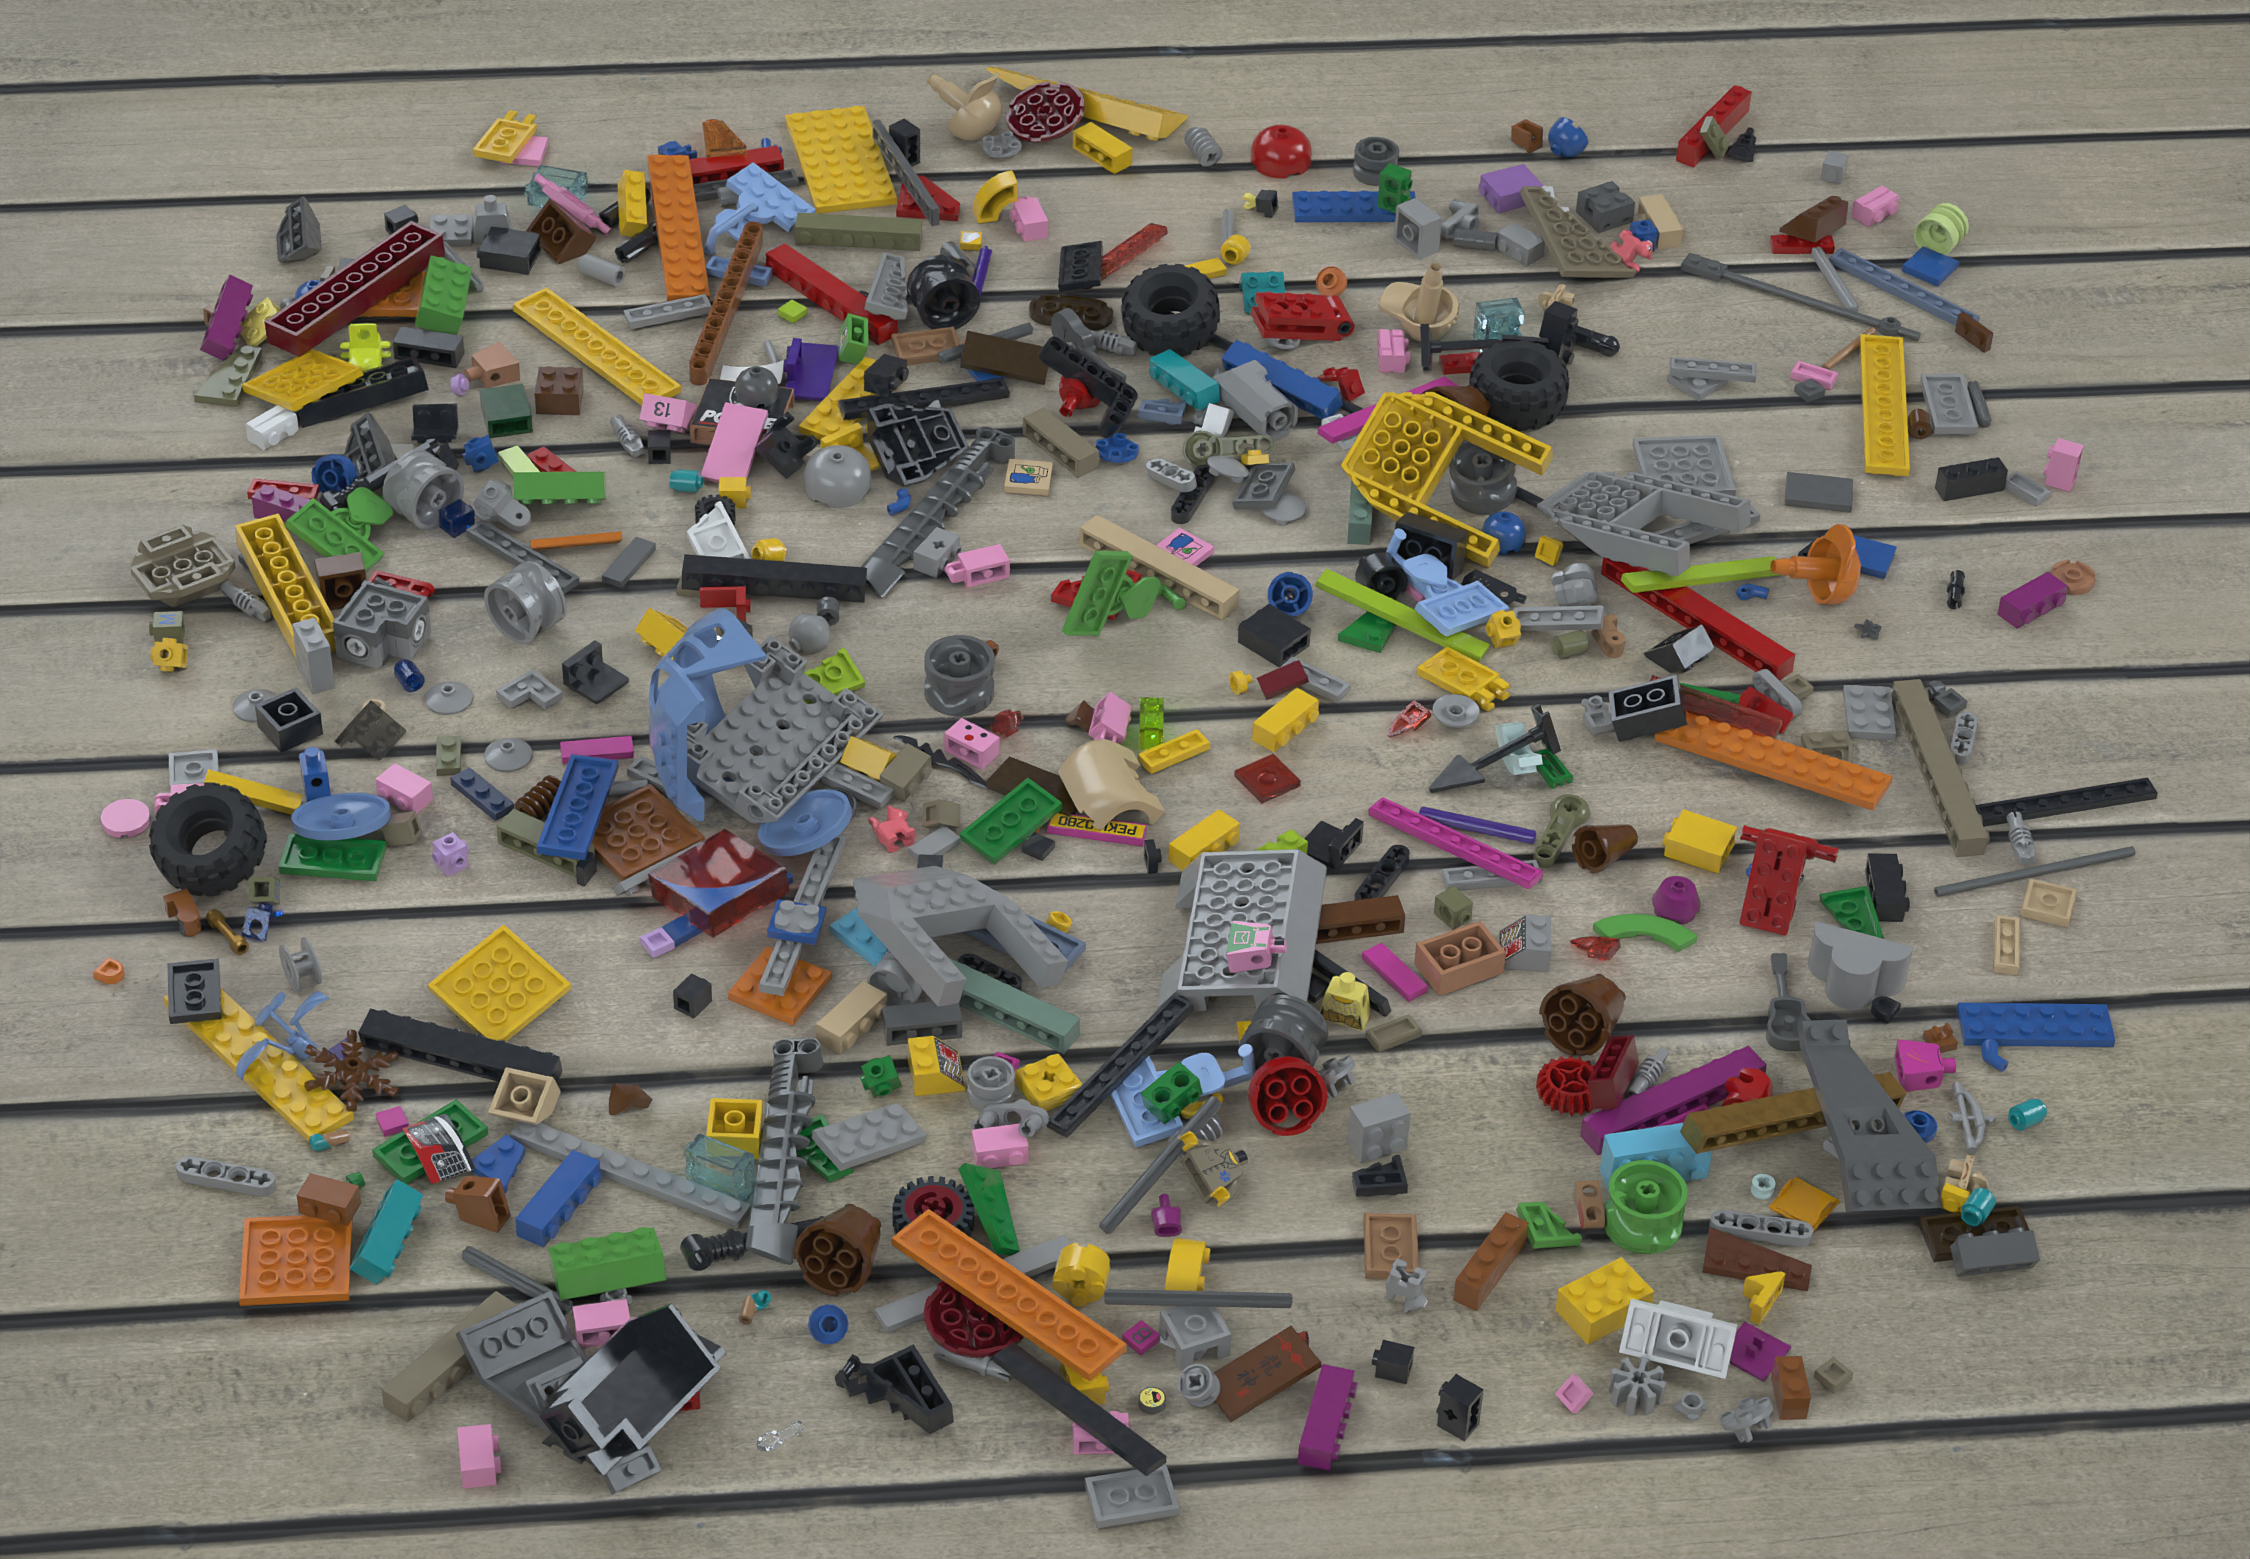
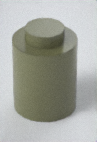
(1569, 644)

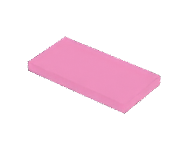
(734, 442)

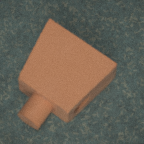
(493, 366)

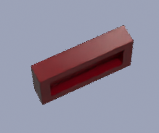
(1282, 679)

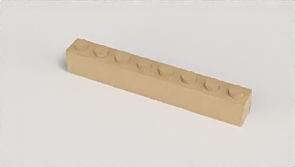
(1152, 561)

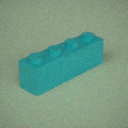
(1184, 379)
(386, 1232)

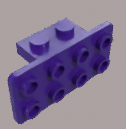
(810, 369)

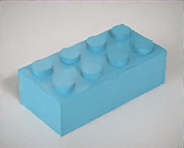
(1656, 1144)

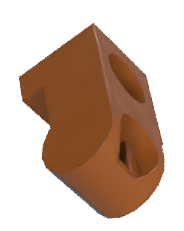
(183, 907)

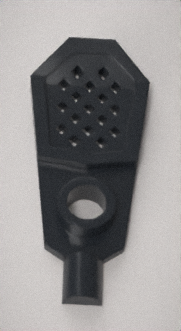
(1744, 146)
(1495, 586)

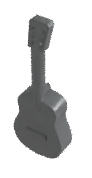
(1069, 328)
(1784, 1011)

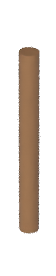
(1847, 350)

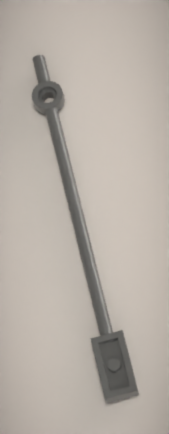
(1716, 271)

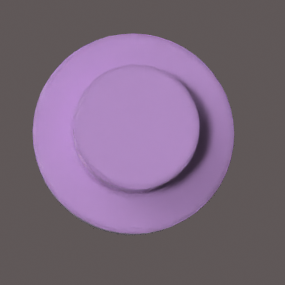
(459, 384)

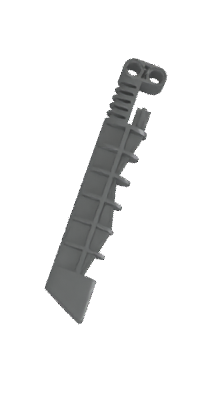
(953, 487)
(778, 1165)

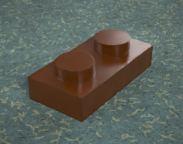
(1974, 332)

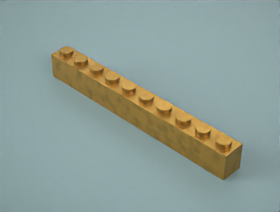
(1765, 1117)

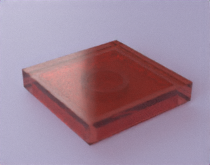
(1267, 778)

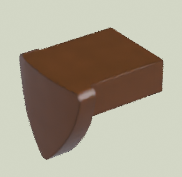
(1081, 715)
(626, 1096)

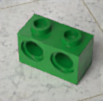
(1394, 187)
(1170, 1091)

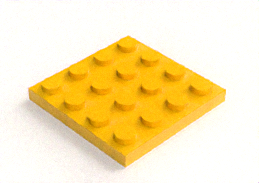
(302, 380)
(499, 986)

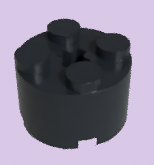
(1381, 574)

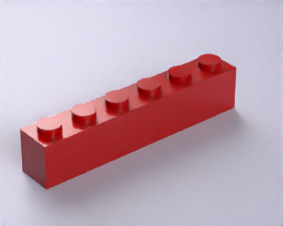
(1726, 112)
(724, 167)

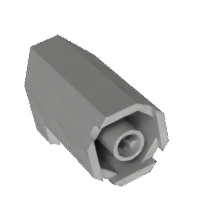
(1256, 400)

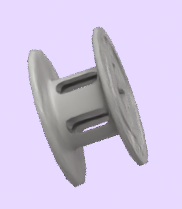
(307, 962)

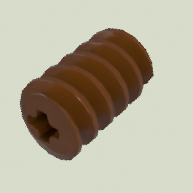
(540, 798)

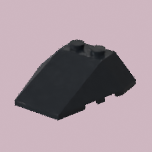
(913, 441)

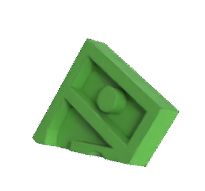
(1545, 1227)

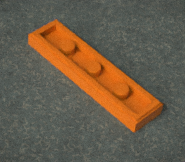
(577, 540)

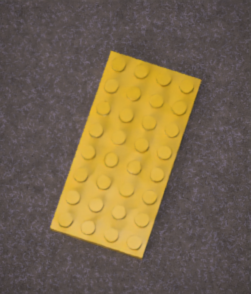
(840, 159)

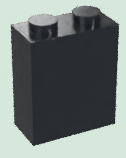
(509, 250)
(1274, 635)

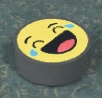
(1152, 1400)

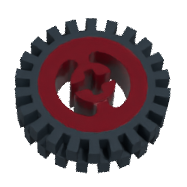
(936, 1197)

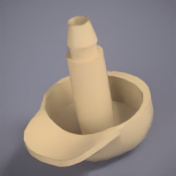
(976, 111)
(1422, 304)

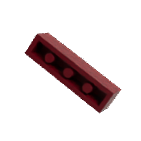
(1613, 1072)

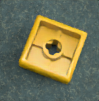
(1047, 1082)

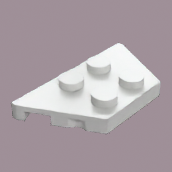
(716, 535)

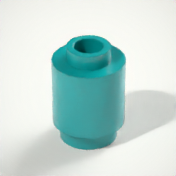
(686, 480)
(2027, 1114)
(1978, 1206)

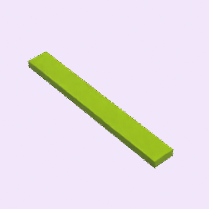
(1700, 575)
(1398, 614)

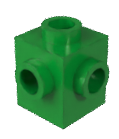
(880, 1076)

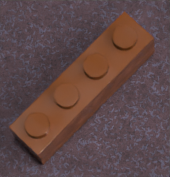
(1490, 1261)

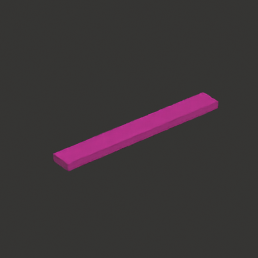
(1353, 423)
(1455, 843)

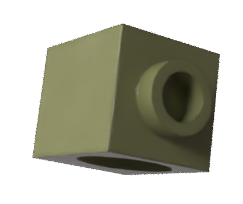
(1453, 908)

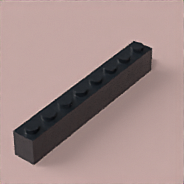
(775, 577)
(452, 1047)

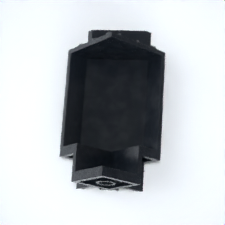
(629, 1388)

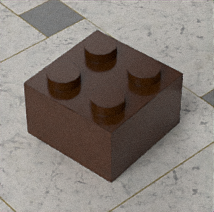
(559, 390)
(339, 578)

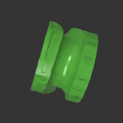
(1645, 1206)

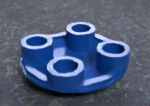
(1117, 448)

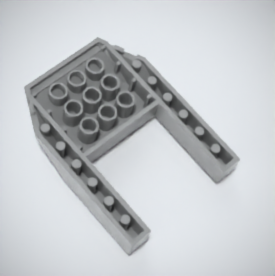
(1612, 509)
(933, 902)

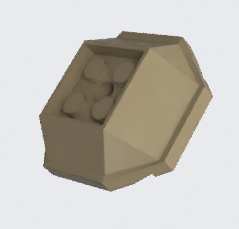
(181, 565)

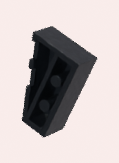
(1560, 326)
(911, 1388)

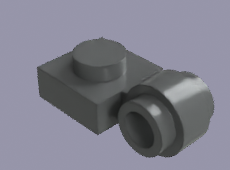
(1947, 701)

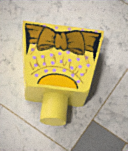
(1346, 1002)

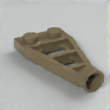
(1829, 743)

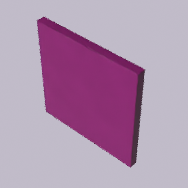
(1756, 1351)

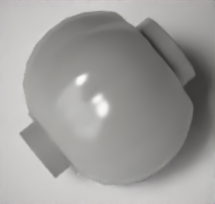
(809, 633)

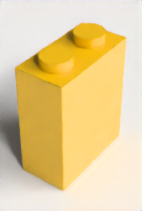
(1699, 841)

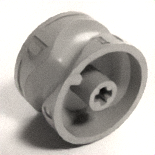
(420, 487)
(525, 601)

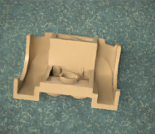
(1105, 783)

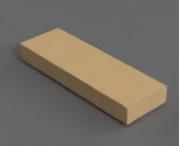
(2006, 945)

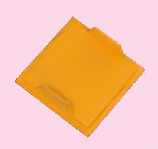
(1803, 1202)

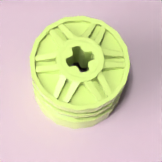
(1941, 228)

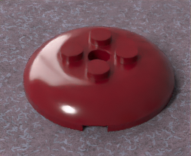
(1045, 112)
(965, 1326)

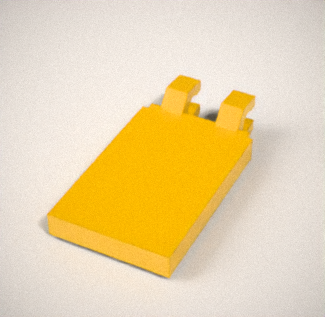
(506, 138)
(1464, 677)

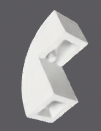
(1216, 420)

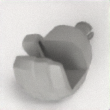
(1575, 585)

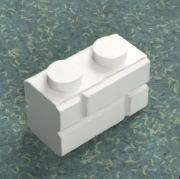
(271, 427)

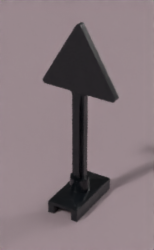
(1431, 346)
(1461, 773)

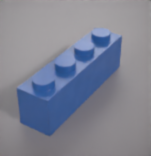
(558, 1198)

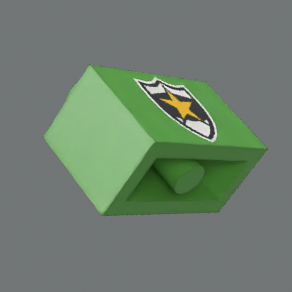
(853, 339)

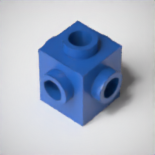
(1644, 231)
(480, 453)

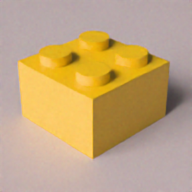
(736, 1123)

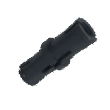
(1955, 589)

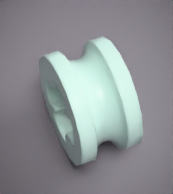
(1766, 1181)

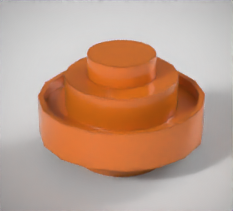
(1331, 281)

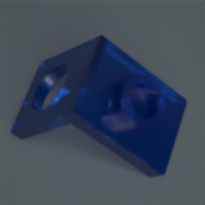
(263, 913)

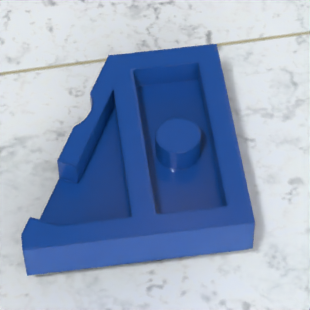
(500, 1160)

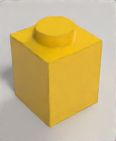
(735, 489)

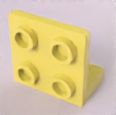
(253, 326)

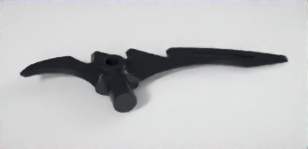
(939, 758)

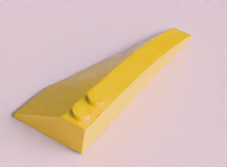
(1105, 108)

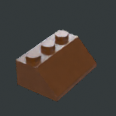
(1818, 220)
(561, 233)

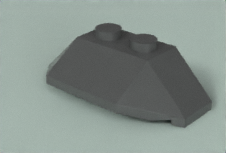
(298, 233)
(368, 446)

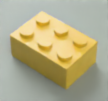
(1601, 1300)

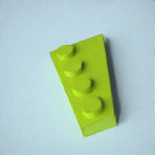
(837, 674)

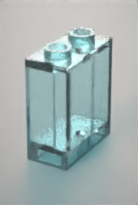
(574, 181)
(738, 1161)

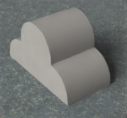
(1857, 965)

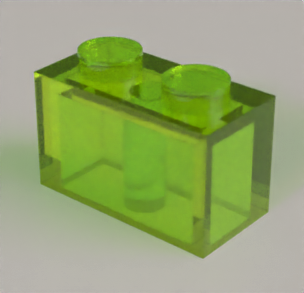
(1151, 722)

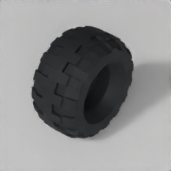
(1170, 290)
(1522, 383)
(192, 816)

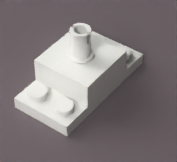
(1678, 1337)

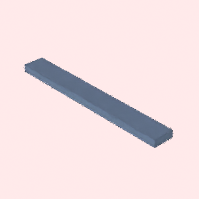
(1898, 286)

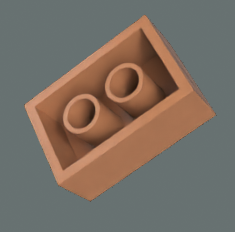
(1459, 958)

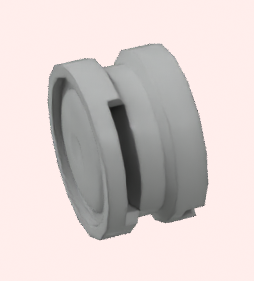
(1198, 1385)

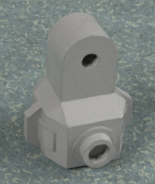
(496, 504)

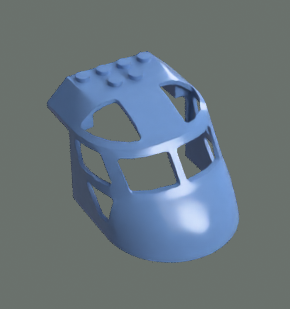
(691, 697)

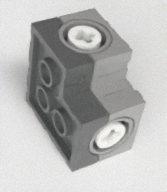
(381, 624)

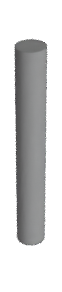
(773, 358)

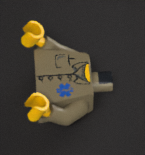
(1212, 1167)

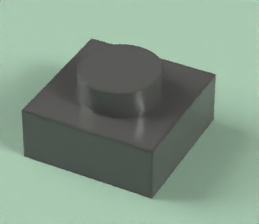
(1809, 390)

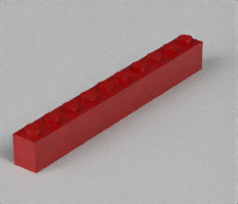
(1723, 628)

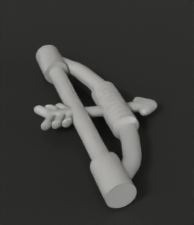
(1979, 1120)

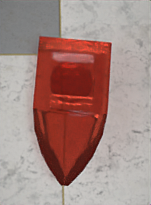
(1409, 718)
(1597, 947)

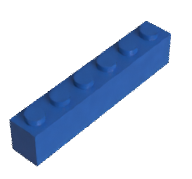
(1293, 383)

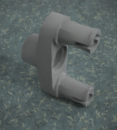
(1464, 218)
(1031, 1117)

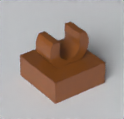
(1942, 1037)

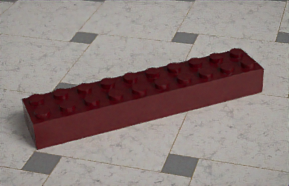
(354, 289)

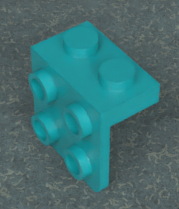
(1259, 282)

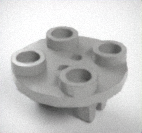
(1336, 1070)
(1746, 1415)

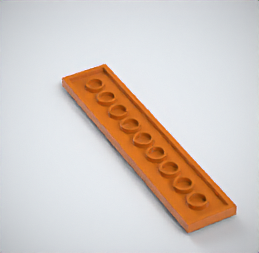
(677, 226)
(1779, 761)
(1009, 1295)

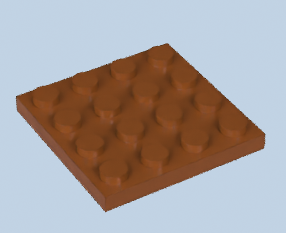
(641, 832)

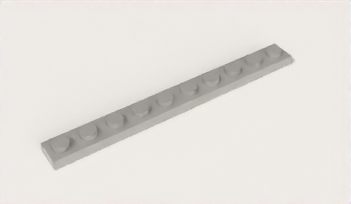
(811, 891)
(636, 1174)

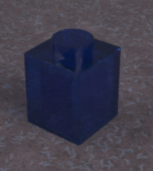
(456, 518)

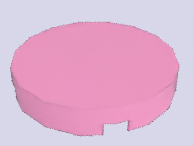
(125, 818)

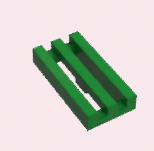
(1548, 772)

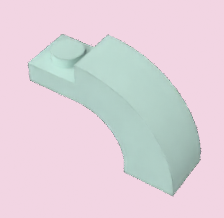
(1522, 760)

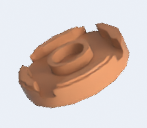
(2076, 575)

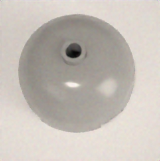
(837, 476)

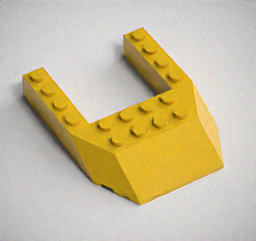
(1411, 446)

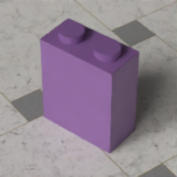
(1504, 186)

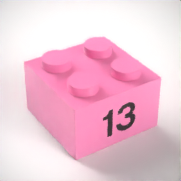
(667, 412)

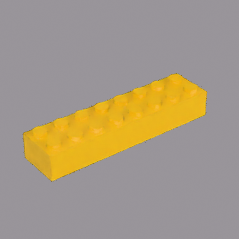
(283, 577)

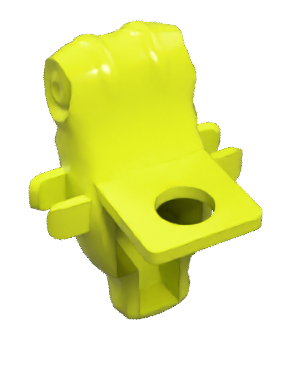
(365, 346)

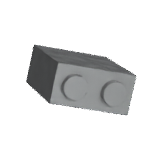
(313, 656)

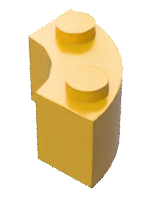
(994, 196)
(1186, 1265)

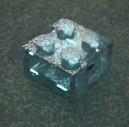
(1497, 318)

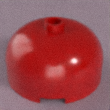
(1281, 151)
(1286, 1085)

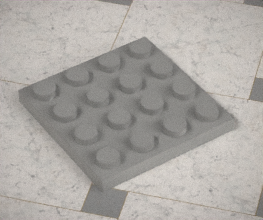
(1686, 460)

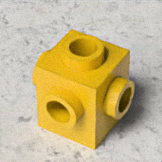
(1503, 629)
(177, 654)

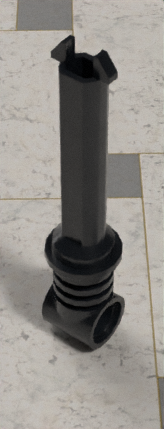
(334, 500)
(702, 1251)

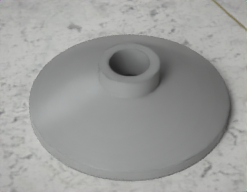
(448, 698)
(245, 703)
(1455, 710)
(508, 754)

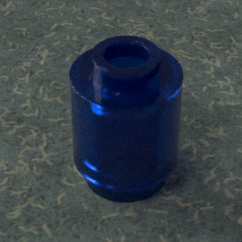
(408, 675)

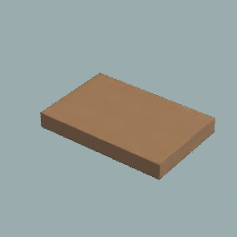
(924, 345)
(1388, 1239)

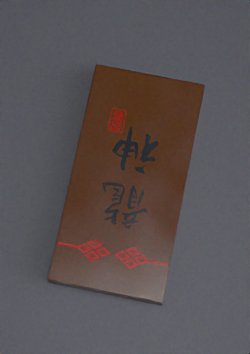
(1264, 1373)

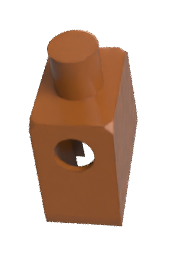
(480, 1202)

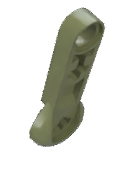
(1220, 446)
(1560, 827)

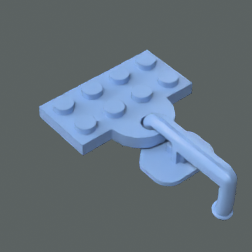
(759, 200)
(1447, 602)
(1142, 1124)

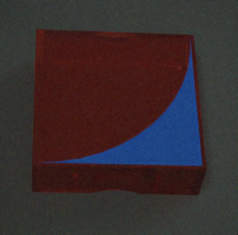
(719, 882)

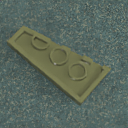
(226, 383)

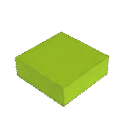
(792, 311)

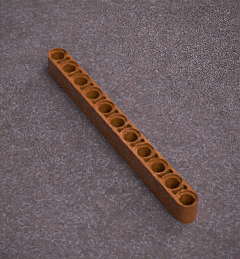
(726, 303)

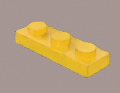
(1173, 751)

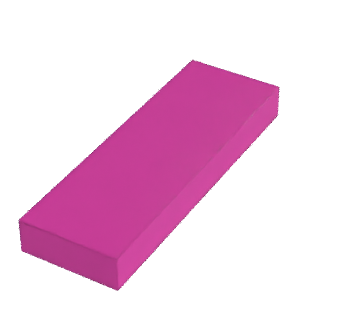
(605, 748)
(1395, 972)

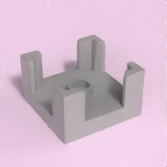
(1193, 1331)

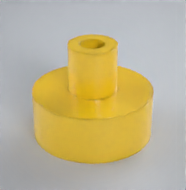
(1239, 681)

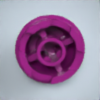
(1676, 900)

